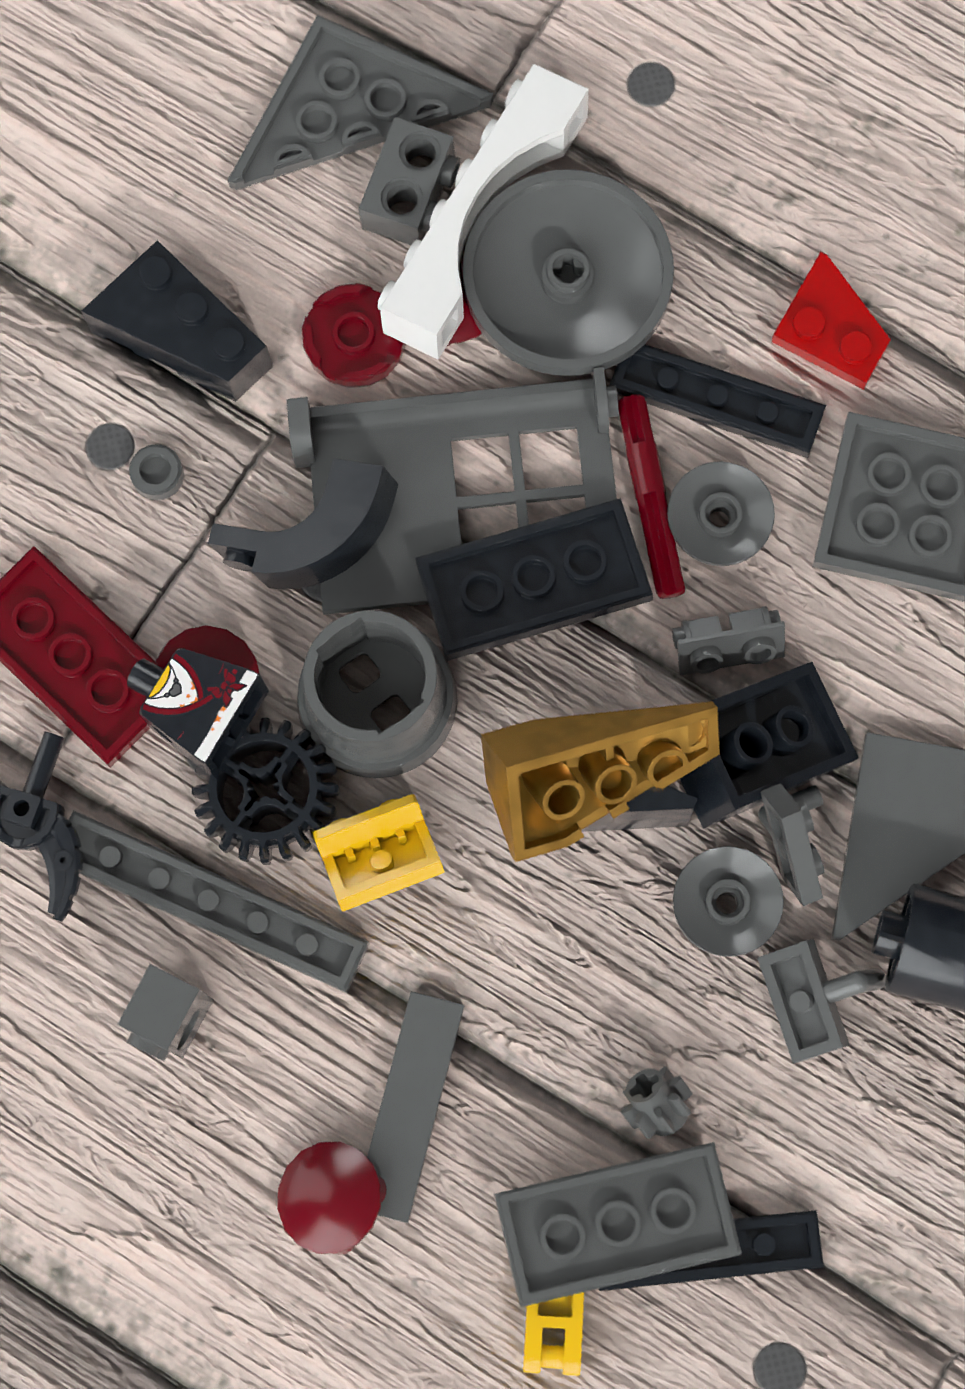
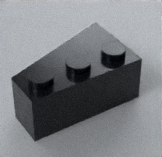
(179, 323)

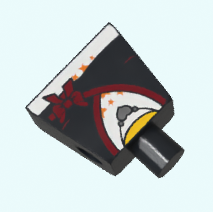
(198, 704)

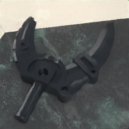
(36, 823)

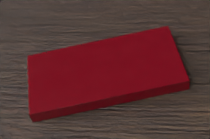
(70, 656)

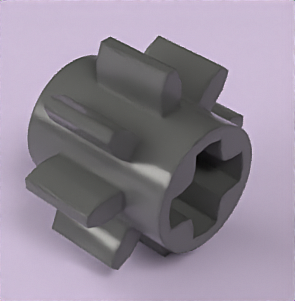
(656, 1102)

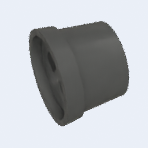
(408, 669)

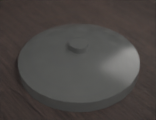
(568, 272)

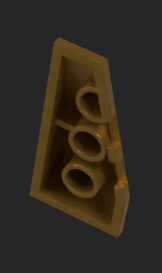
(573, 770)

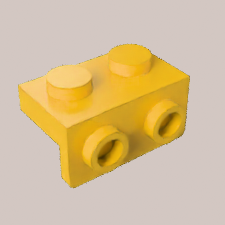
(378, 852)

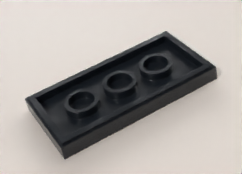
(533, 579)

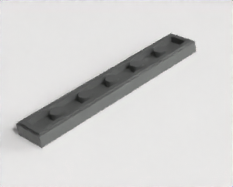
(218, 904)

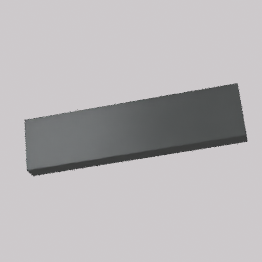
(413, 1099)

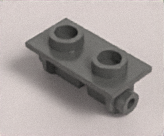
(753, 639)

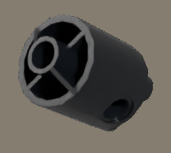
(925, 947)

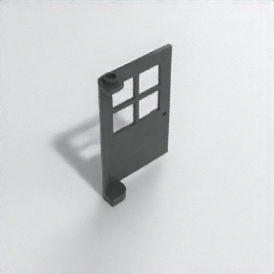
(415, 447)

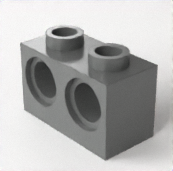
(399, 181)

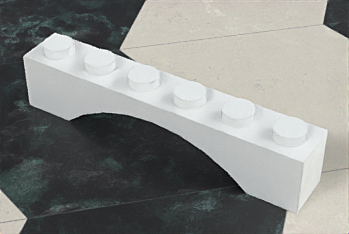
(534, 129)

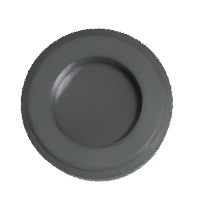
(156, 472)

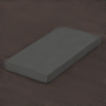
(617, 1224)

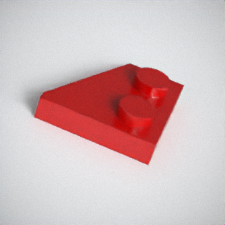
(832, 326)

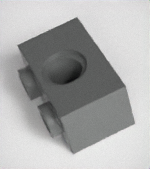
(164, 1014)

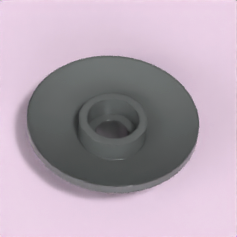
(724, 489)
(732, 873)

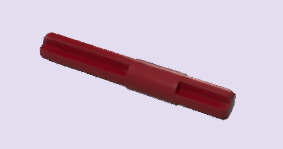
(650, 496)

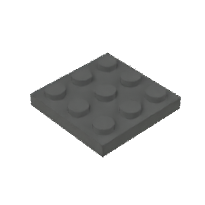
(897, 508)

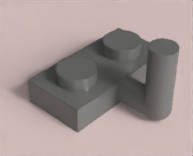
(788, 823)
(807, 999)

